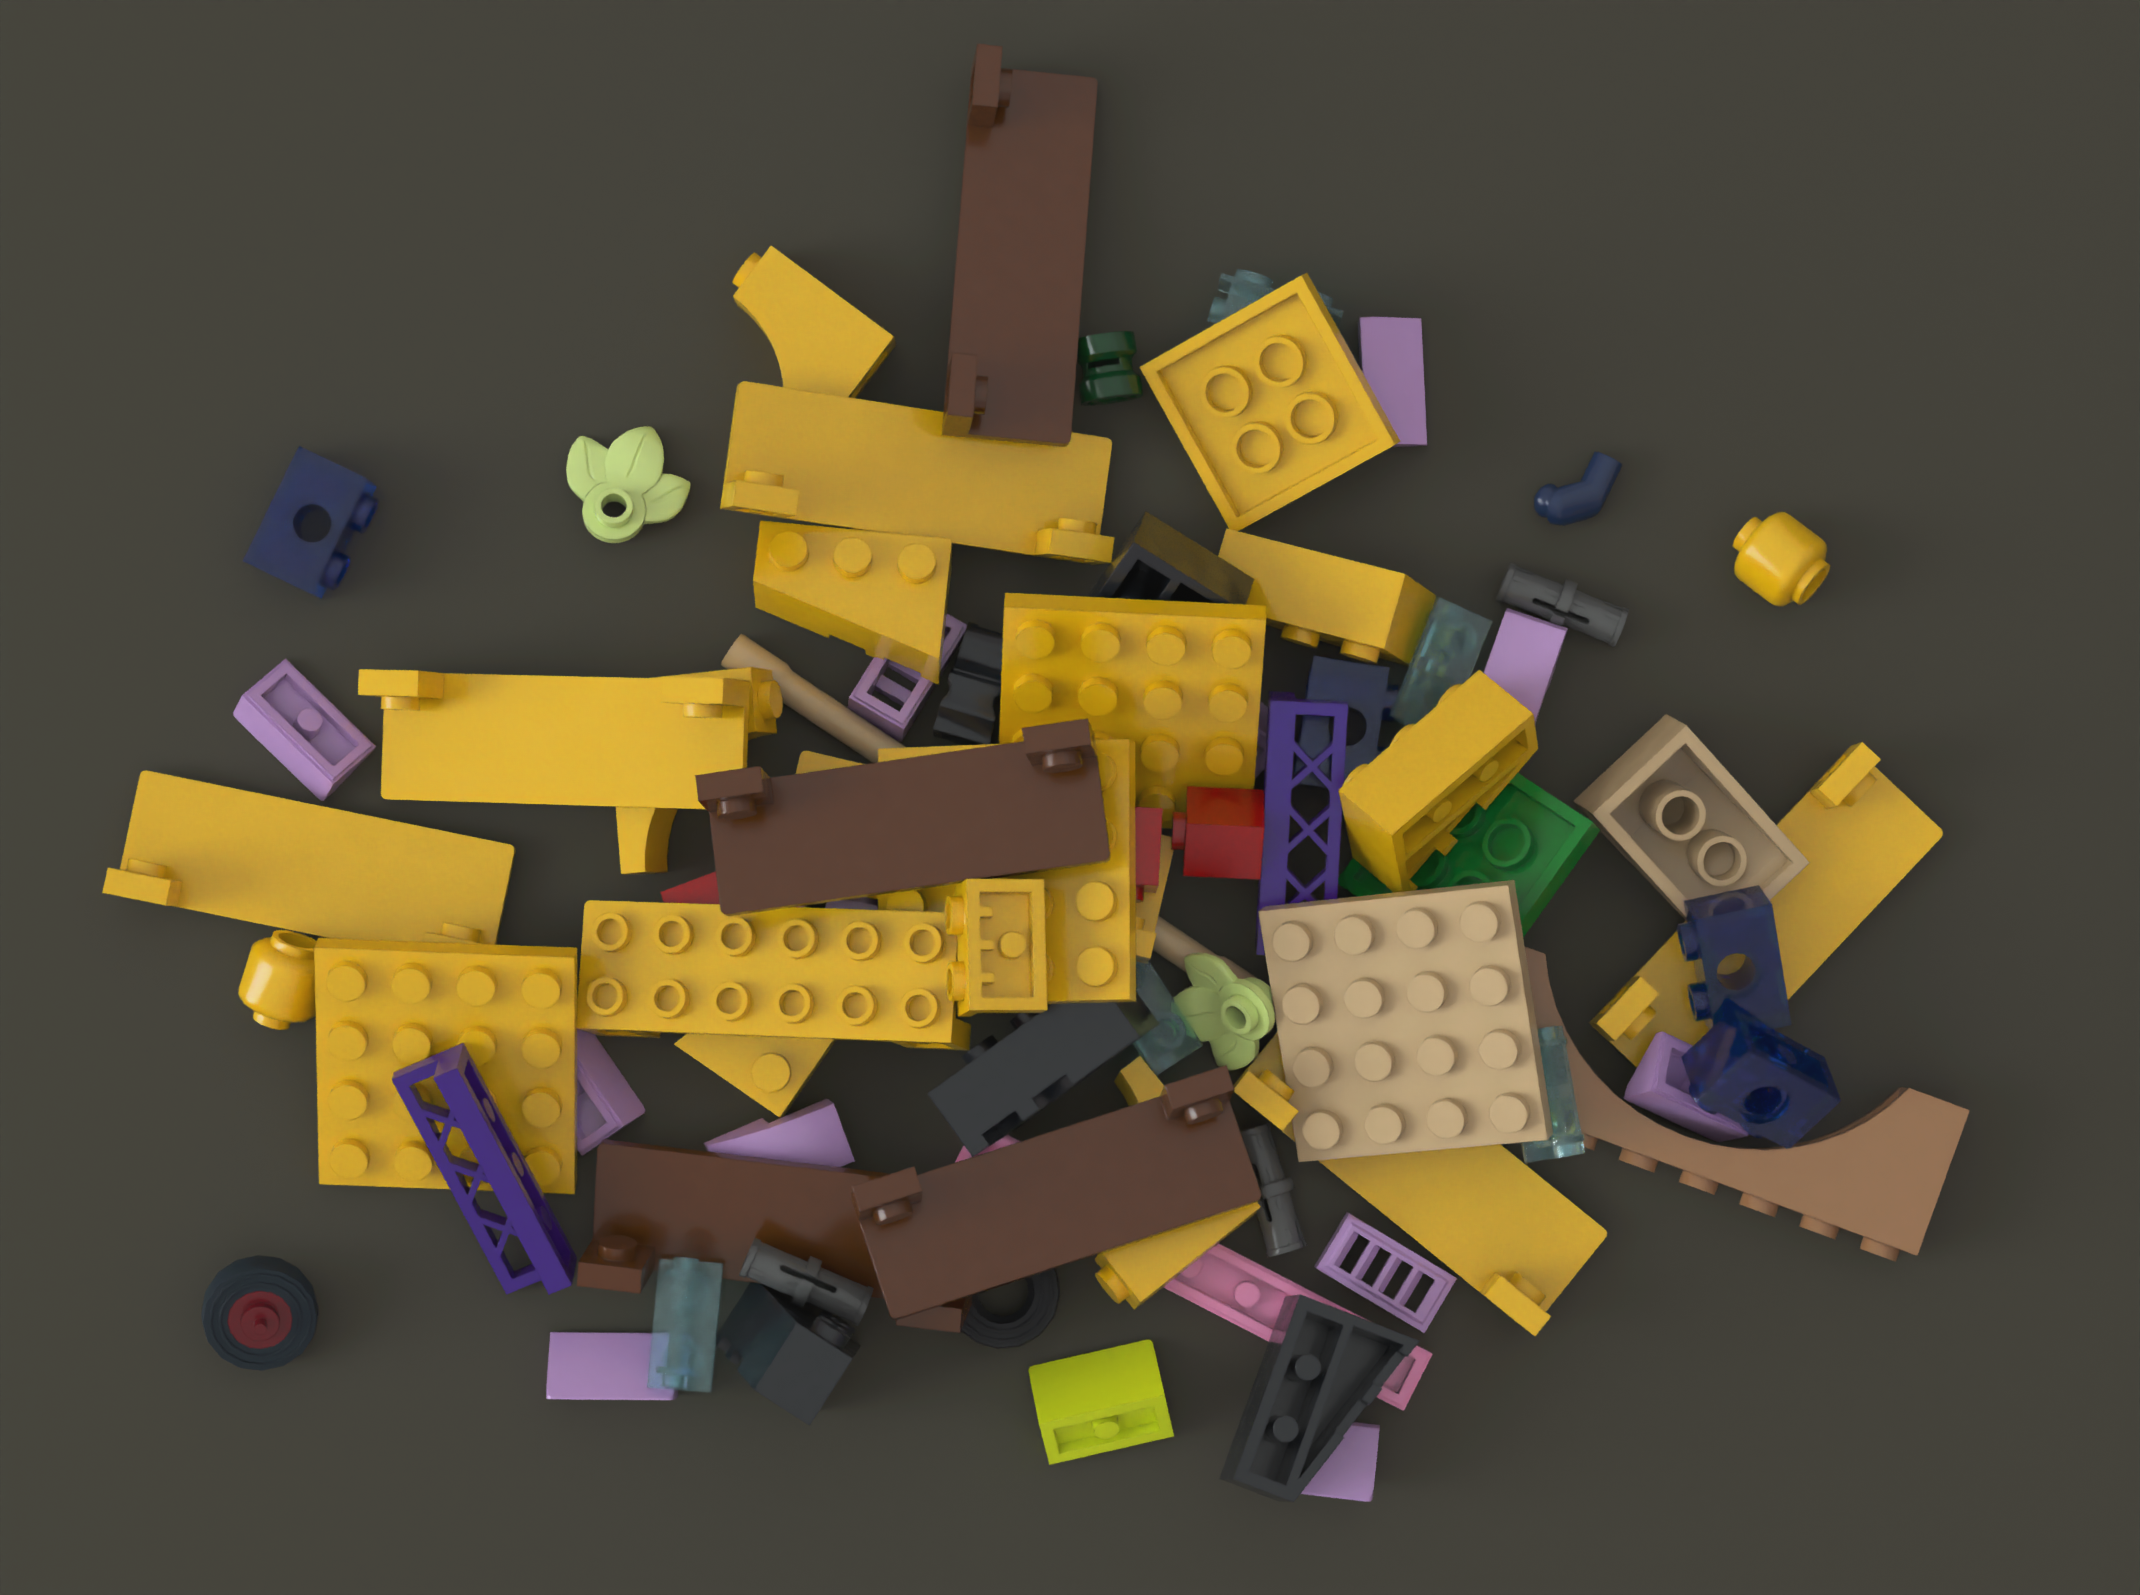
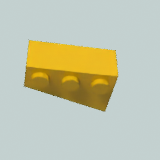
(859, 587)
(1332, 598)
(1433, 776)
(761, 1067)

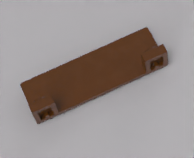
(1019, 254)
(907, 821)
(1056, 1196)
(713, 1206)

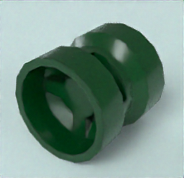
(1110, 382)

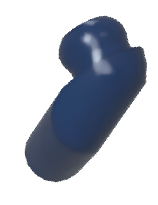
(1580, 499)

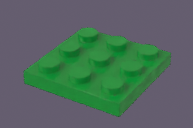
(1517, 838)

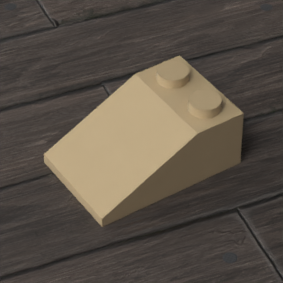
(1687, 820)

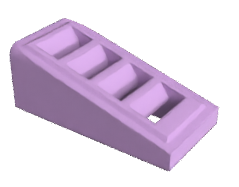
(886, 717)
(1341, 1243)

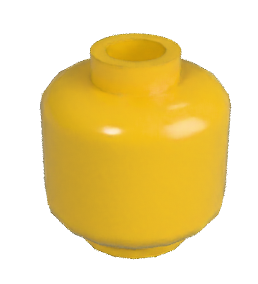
(1780, 559)
(280, 980)

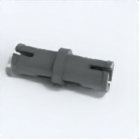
(1562, 604)
(1277, 1212)
(806, 1281)

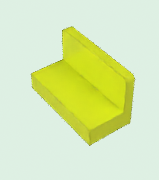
(1100, 1401)

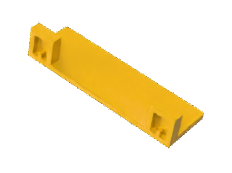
(897, 473)
(556, 737)
(1859, 846)
(308, 866)
(768, 973)
(1464, 1205)

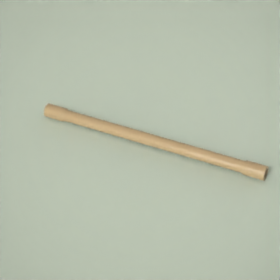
(866, 741)

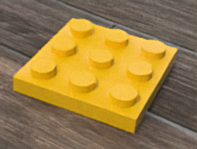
(1270, 403)

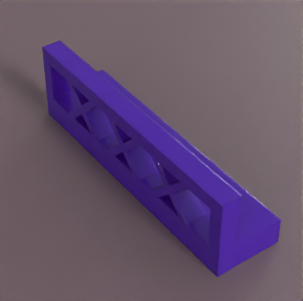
(1278, 806)
(498, 1164)

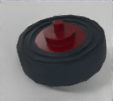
(259, 1313)

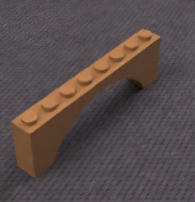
(1866, 1178)

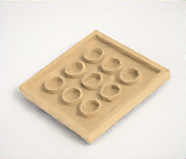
(1406, 1021)

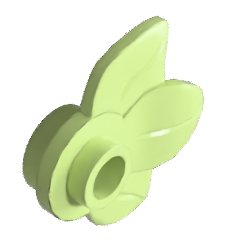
(624, 474)
(1226, 1009)

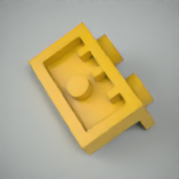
(997, 946)

